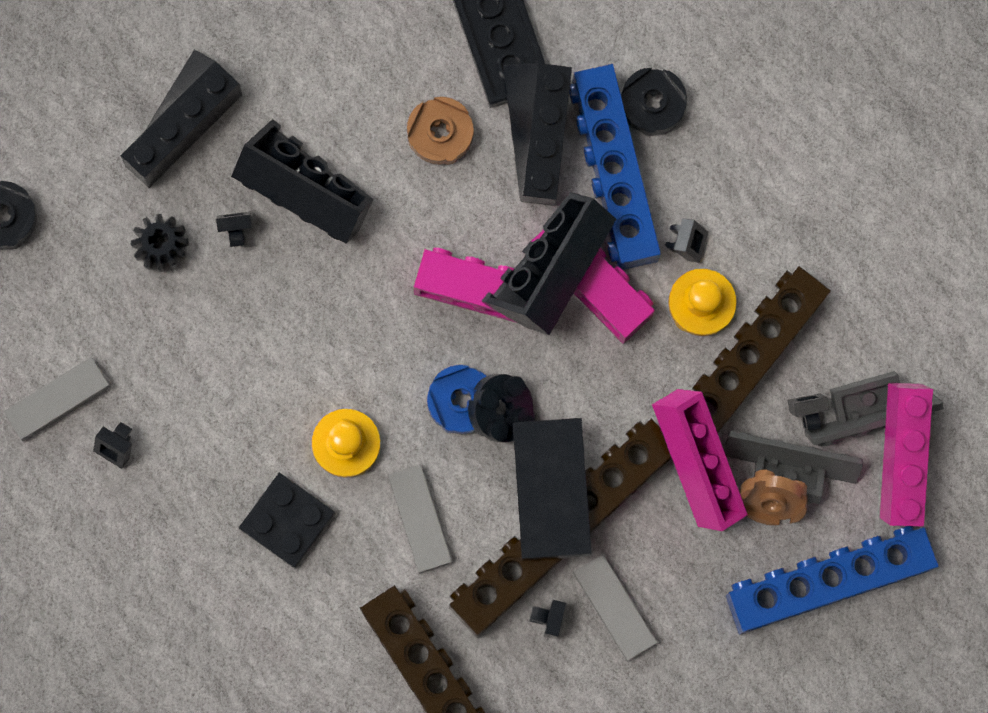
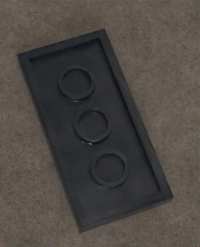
(497, 36)
(552, 489)

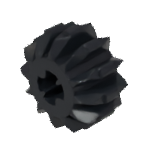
(149, 237)

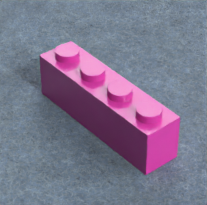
(458, 281)
(612, 299)
(906, 454)
(699, 459)

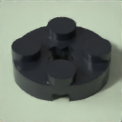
(653, 82)
(22, 214)
(486, 399)

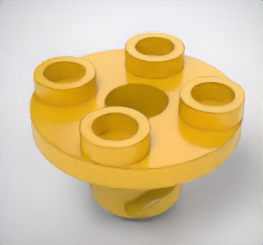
(702, 302)
(346, 443)

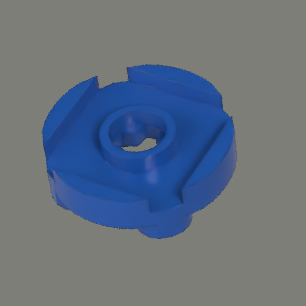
(441, 393)

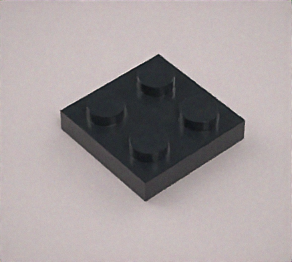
(286, 520)

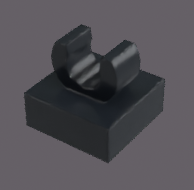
(234, 224)
(689, 241)
(808, 409)
(114, 445)
(551, 618)

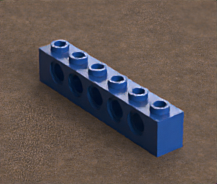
(602, 85)
(917, 559)

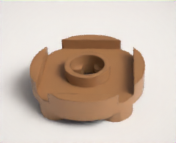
(433, 113)
(774, 498)

